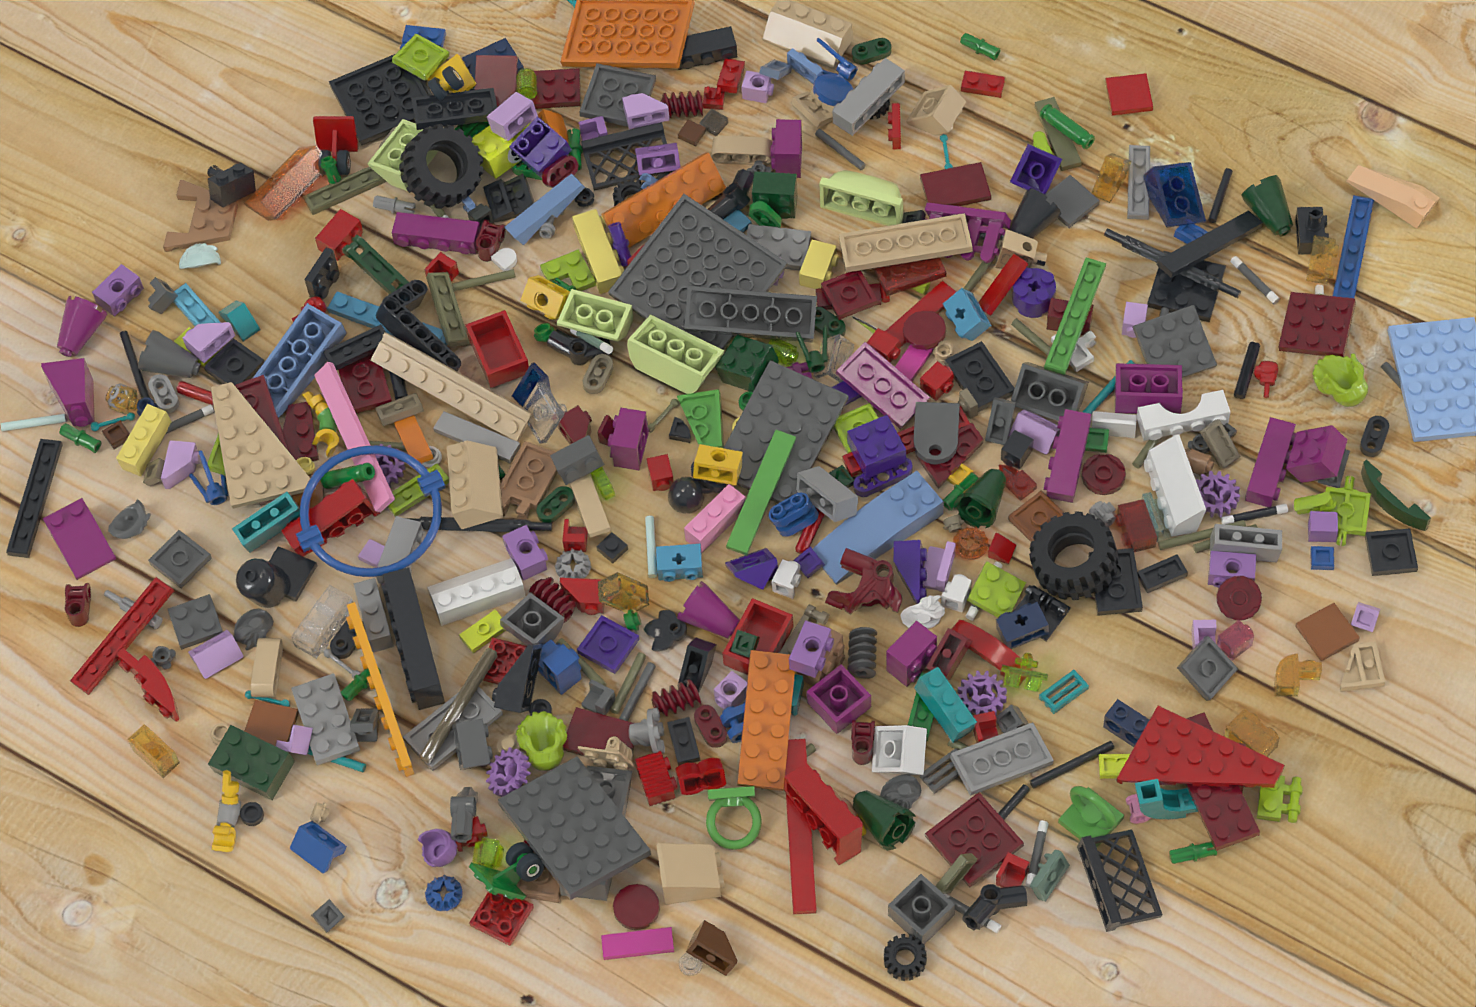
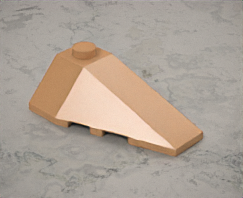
(1399, 196)

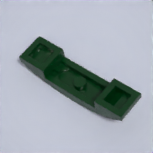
(1412, 516)

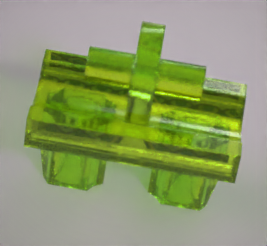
(1014, 674)

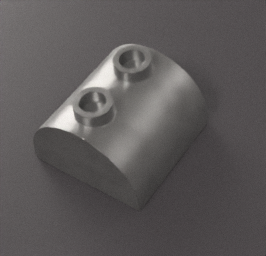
(532, 621)

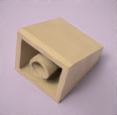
(689, 872)

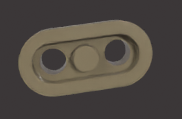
(597, 375)

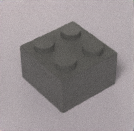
(921, 909)

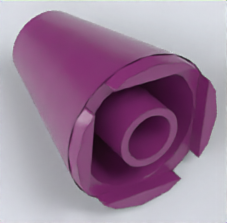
(78, 325)
(708, 612)

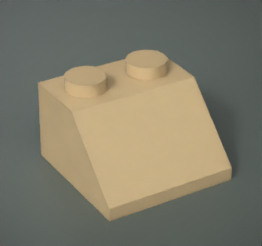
(937, 110)

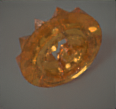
(975, 550)

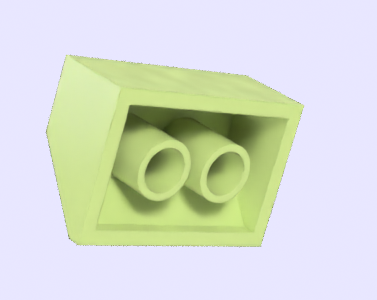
(387, 158)
(596, 315)

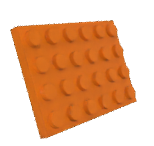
(627, 33)

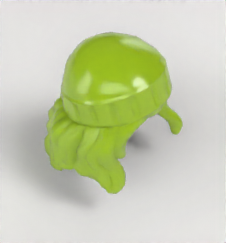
(1341, 378)
(542, 739)

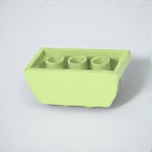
(862, 197)
(672, 355)

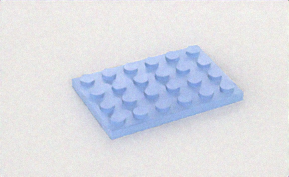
(1437, 376)

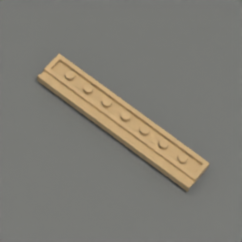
(451, 387)

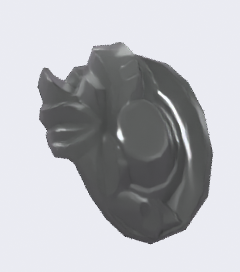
(129, 521)
(252, 626)
(902, 790)

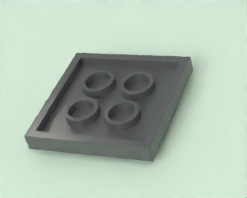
(608, 88)
(1176, 340)

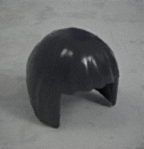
(685, 495)

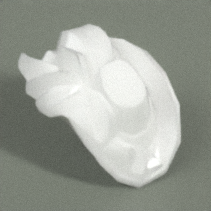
(926, 612)

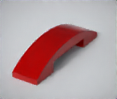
(988, 646)

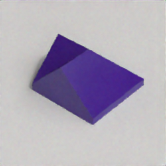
(1035, 169)
(754, 568)

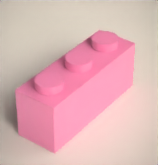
(715, 518)

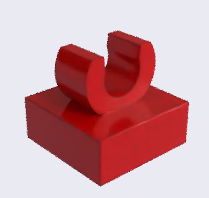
(713, 98)

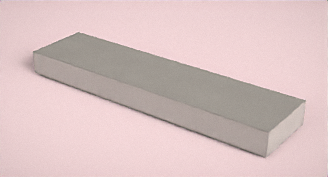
(1137, 193)
(463, 430)

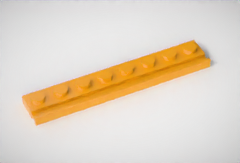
(375, 682)

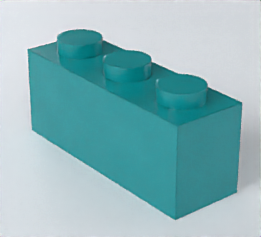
(267, 522)
(945, 704)

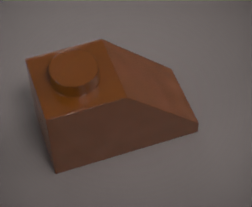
(712, 948)

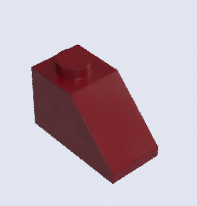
(575, 424)

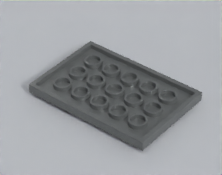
(791, 405)
(574, 827)

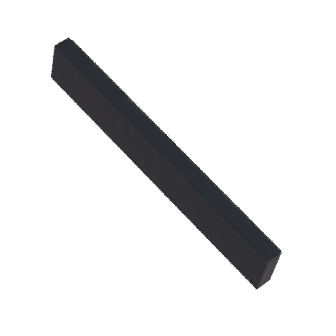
(1209, 244)
(34, 498)

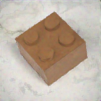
(833, 658)

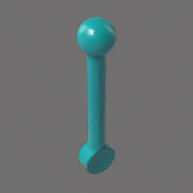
(944, 138)
(95, 425)
(285, 702)

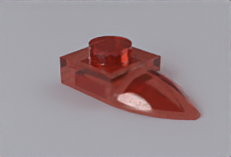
(1018, 481)

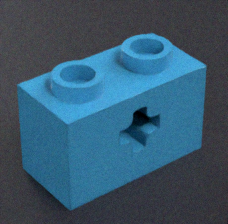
(966, 314)
(670, 556)

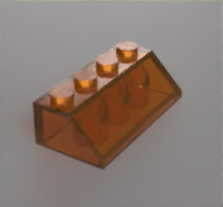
(287, 184)

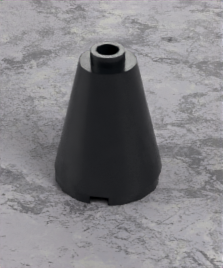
(1034, 214)

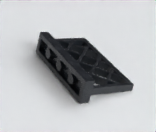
(619, 141)
(1100, 885)

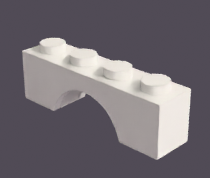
(1158, 422)

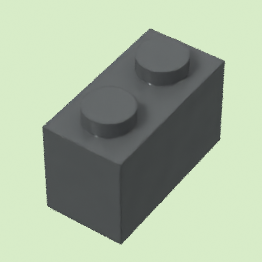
(577, 460)
(472, 744)

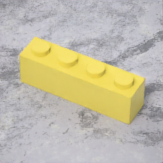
(597, 249)

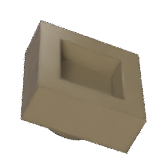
(968, 403)
(154, 472)

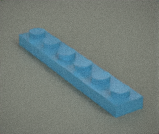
(364, 313)

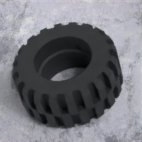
(462, 153)
(1069, 531)

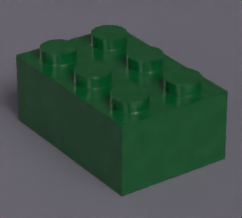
(251, 762)

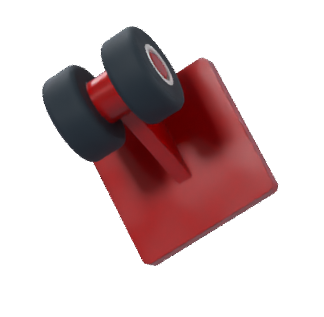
(337, 136)

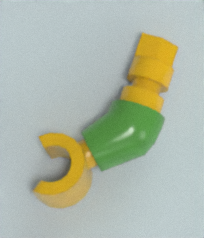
(327, 424)

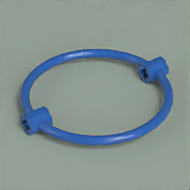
(311, 536)

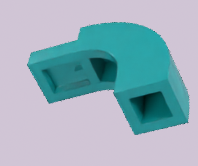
(1163, 803)

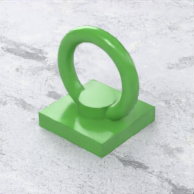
(732, 798)
(1089, 814)

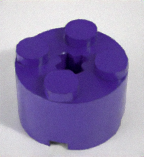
(1034, 292)

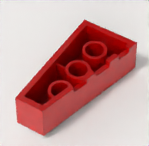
(334, 514)
(825, 812)

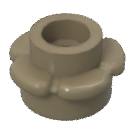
(953, 523)

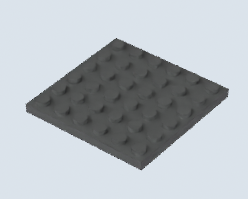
(698, 251)

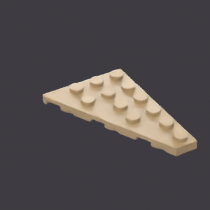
(253, 457)

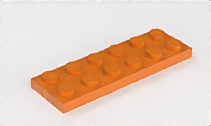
(648, 208)
(766, 721)

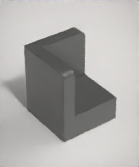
(162, 296)
(599, 698)

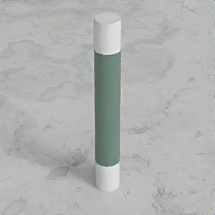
(593, 341)

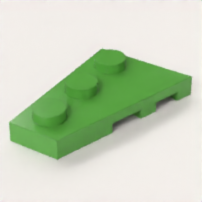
(704, 416)

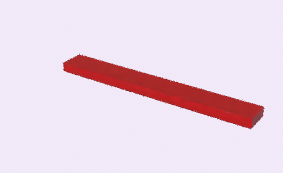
(799, 840)

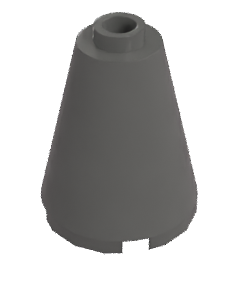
(167, 357)

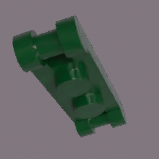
(374, 264)

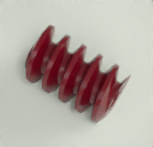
(683, 103)
(554, 598)
(676, 698)

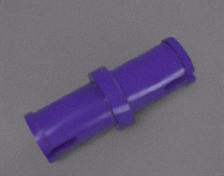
(620, 242)

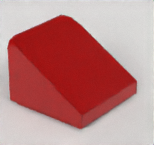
(1001, 549)

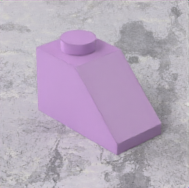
(644, 110)
(207, 339)
(179, 462)

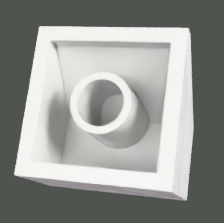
(899, 750)

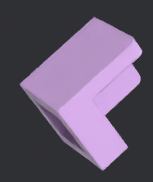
(1203, 628)
(298, 742)

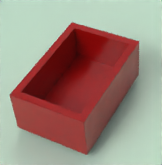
(497, 348)
(764, 621)

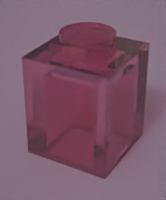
(1235, 639)

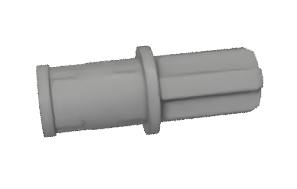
(393, 205)

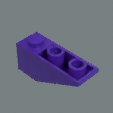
(909, 564)

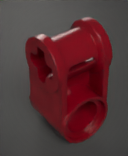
(489, 240)
(77, 599)
(862, 738)

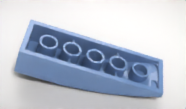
(300, 355)
(879, 523)

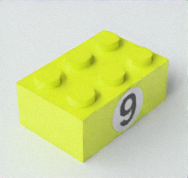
(496, 152)

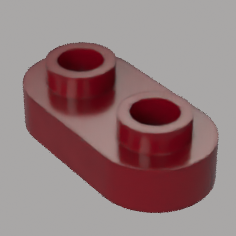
(558, 172)
(710, 724)

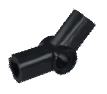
(734, 196)
(569, 346)
(991, 901)

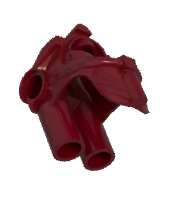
(871, 588)

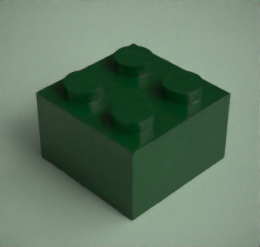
(776, 190)
(745, 362)

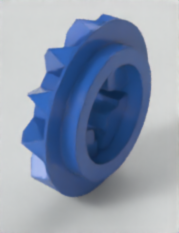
(451, 899)

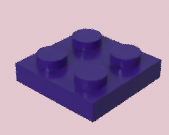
(608, 644)

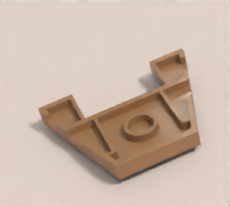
(209, 220)

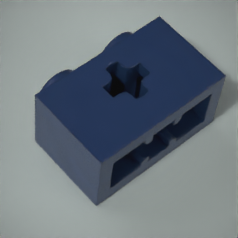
(1033, 626)

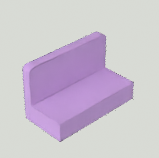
(1036, 428)
(939, 566)
(216, 654)

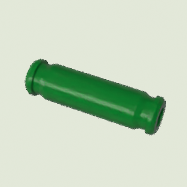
(1067, 126)
(339, 476)

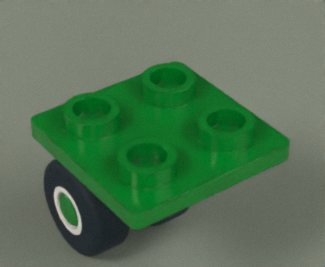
(522, 865)

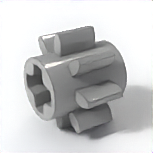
(1104, 512)

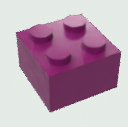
(787, 147)
(629, 438)
(1316, 454)
(911, 653)
(839, 699)

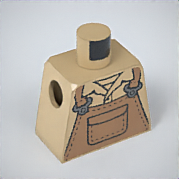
(1022, 247)

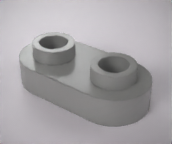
(164, 395)

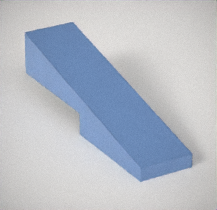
(552, 203)

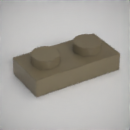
(399, 409)

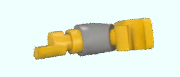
(227, 816)

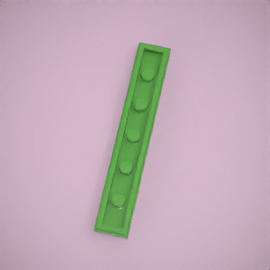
(1075, 316)
(761, 492)

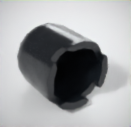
(262, 582)

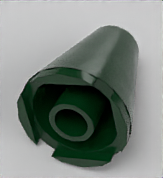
(1270, 205)
(982, 499)
(884, 819)

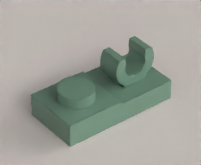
(1049, 874)

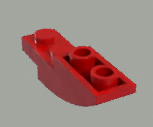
(152, 683)

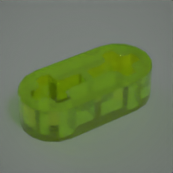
(603, 483)

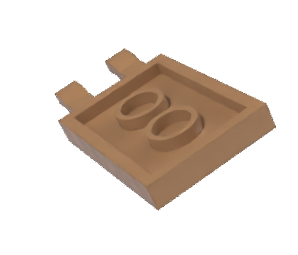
(527, 479)

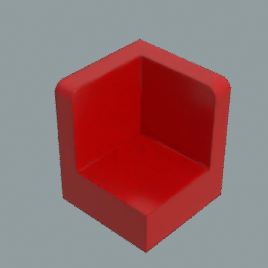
(443, 263)
(574, 537)
(985, 726)
(1012, 871)

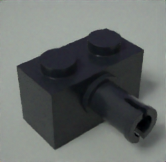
(230, 184)
(1309, 222)

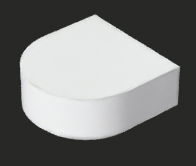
(505, 259)

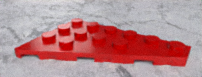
(1188, 753)

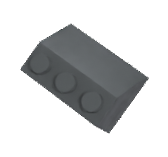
(1047, 391)

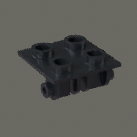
(1052, 608)

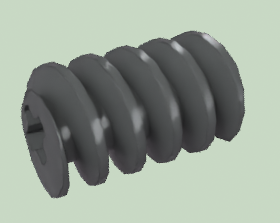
(861, 652)

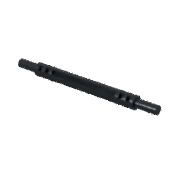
(1154, 254)
(496, 525)

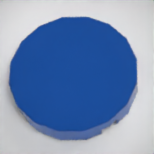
(831, 88)

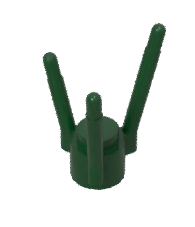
(815, 360)

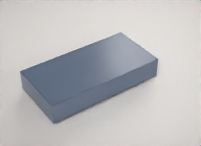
(776, 69)

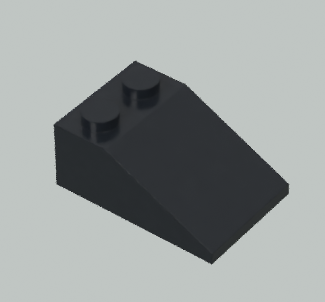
(518, 685)

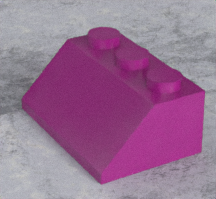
(1147, 385)

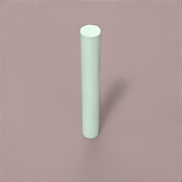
(33, 422)
(651, 548)

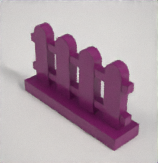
(977, 223)

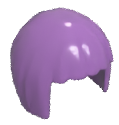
(438, 847)

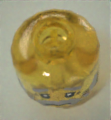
(122, 398)

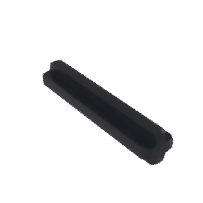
(1247, 370)

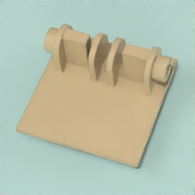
(615, 754)

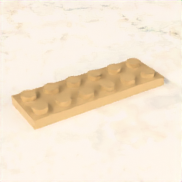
(905, 242)

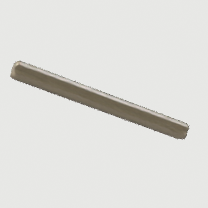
(458, 705)

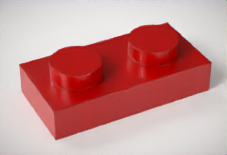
(731, 75)
(982, 84)
(895, 133)

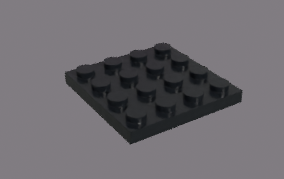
(377, 97)

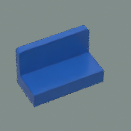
(316, 846)

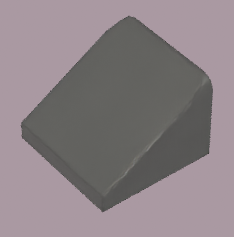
(1011, 719)

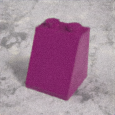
(73, 389)

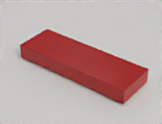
(1002, 284)

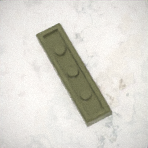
(1061, 144)
(342, 190)
(447, 309)

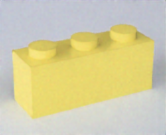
(144, 440)

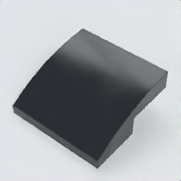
(508, 198)

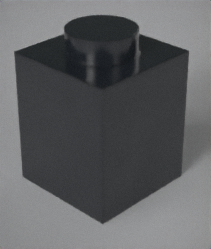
(1016, 449)

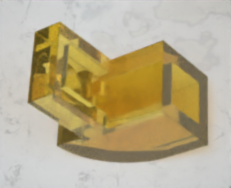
(1291, 671)

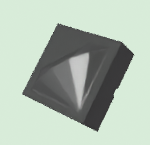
(327, 915)

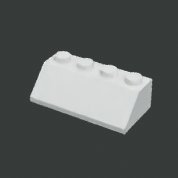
(1175, 487)
(476, 591)

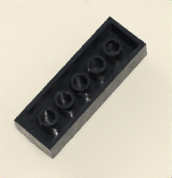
(412, 639)

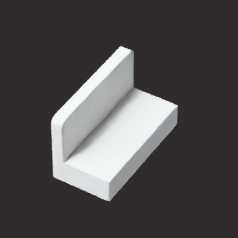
(1118, 424)

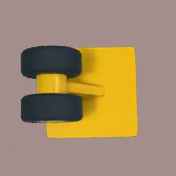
(451, 78)

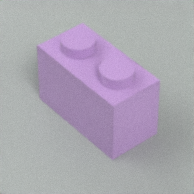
(512, 116)

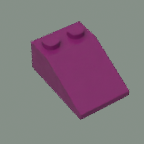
(79, 538)

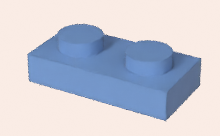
(803, 65)

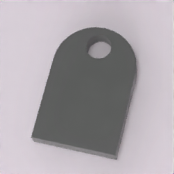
(936, 429)

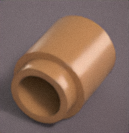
(1199, 462)

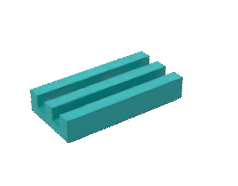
(1074, 694)

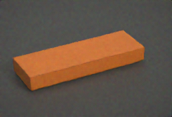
(413, 439)

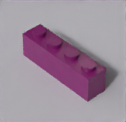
(435, 233)
(1068, 456)
(1270, 463)

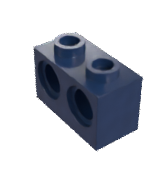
(1125, 722)

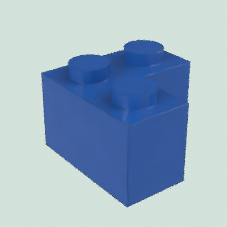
(559, 666)

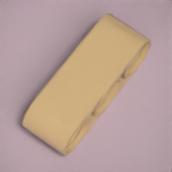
(741, 150)
(266, 667)

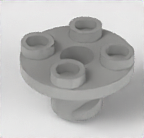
(648, 731)

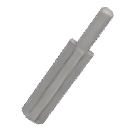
(125, 604)

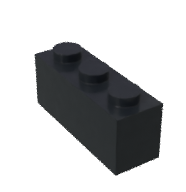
(708, 48)

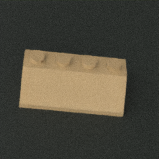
(799, 26)
(474, 483)

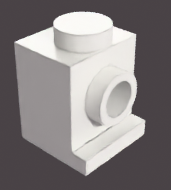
(786, 578)
(956, 593)

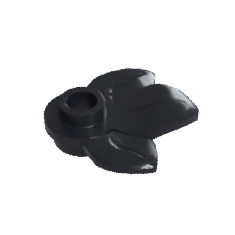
(663, 632)

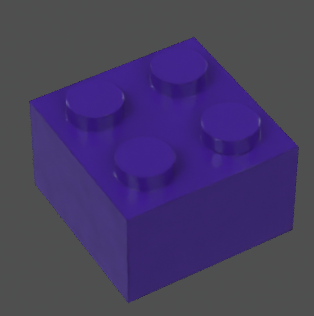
(876, 446)

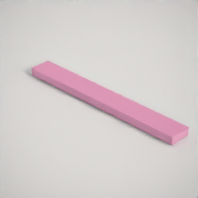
(353, 433)

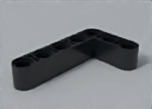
(397, 318)

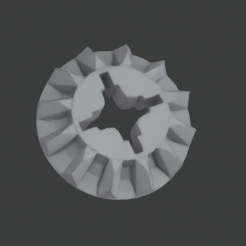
(581, 569)

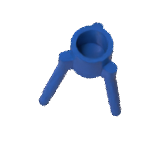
(845, 68)
(215, 493)

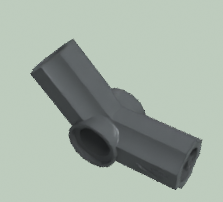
(462, 813)

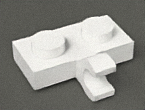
(1081, 355)

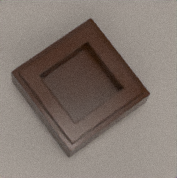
(691, 132)
(116, 434)

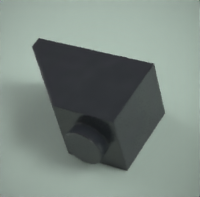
(697, 662)

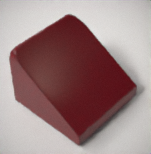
(605, 429)

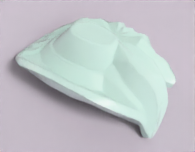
(198, 256)

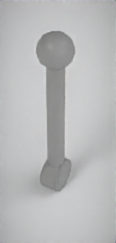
(328, 653)

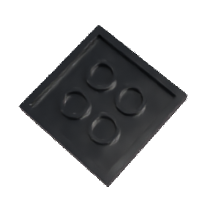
(1183, 292)

